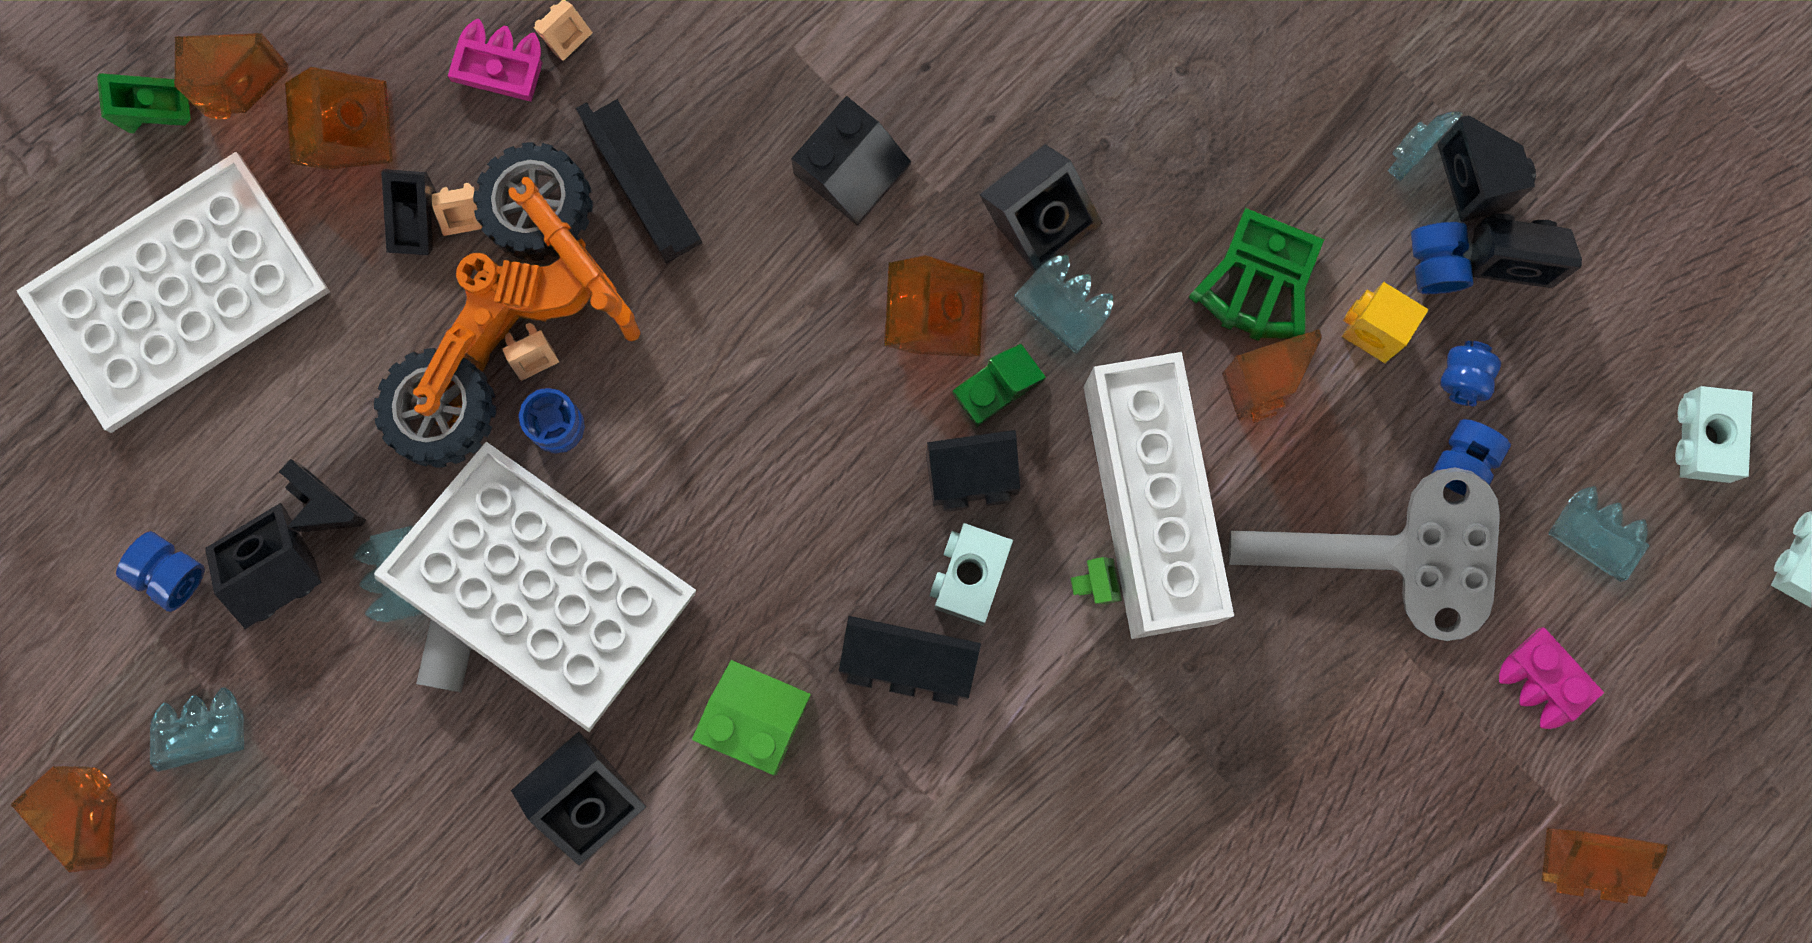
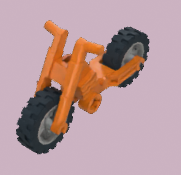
(452, 378)

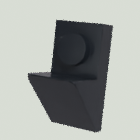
(407, 211)
(324, 509)

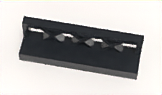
(640, 179)

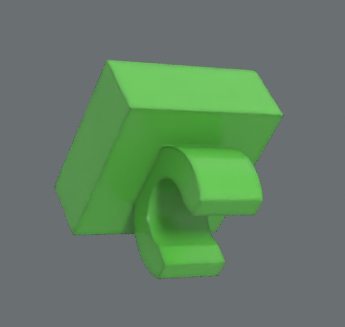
(1100, 581)

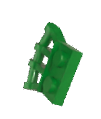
(1272, 252)

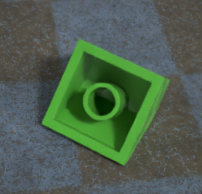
(751, 717)

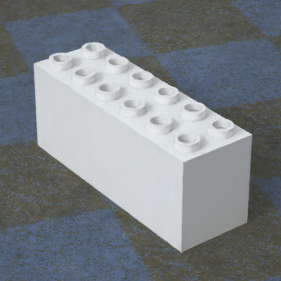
(1157, 496)

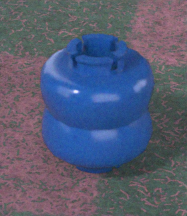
(1470, 373)

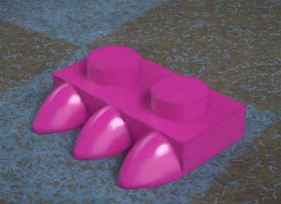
(495, 64)
(1551, 677)

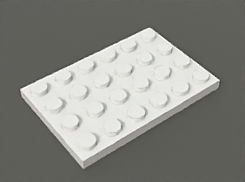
(172, 292)
(536, 585)

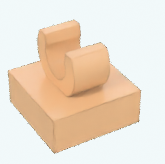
(563, 29)
(456, 210)
(530, 353)

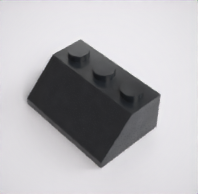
(908, 660)

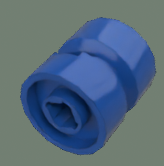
(1441, 257)
(551, 420)
(1473, 449)
(155, 566)

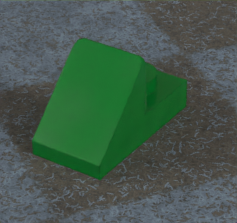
(139, 100)
(998, 384)

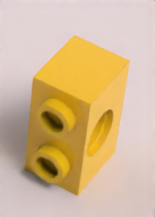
(1383, 321)

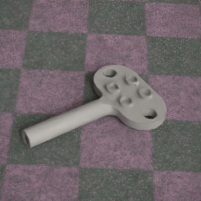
(1441, 553)

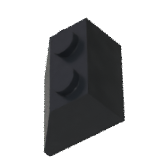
(850, 160)
(1484, 169)
(1042, 207)
(1524, 251)
(973, 470)
(261, 567)
(577, 799)

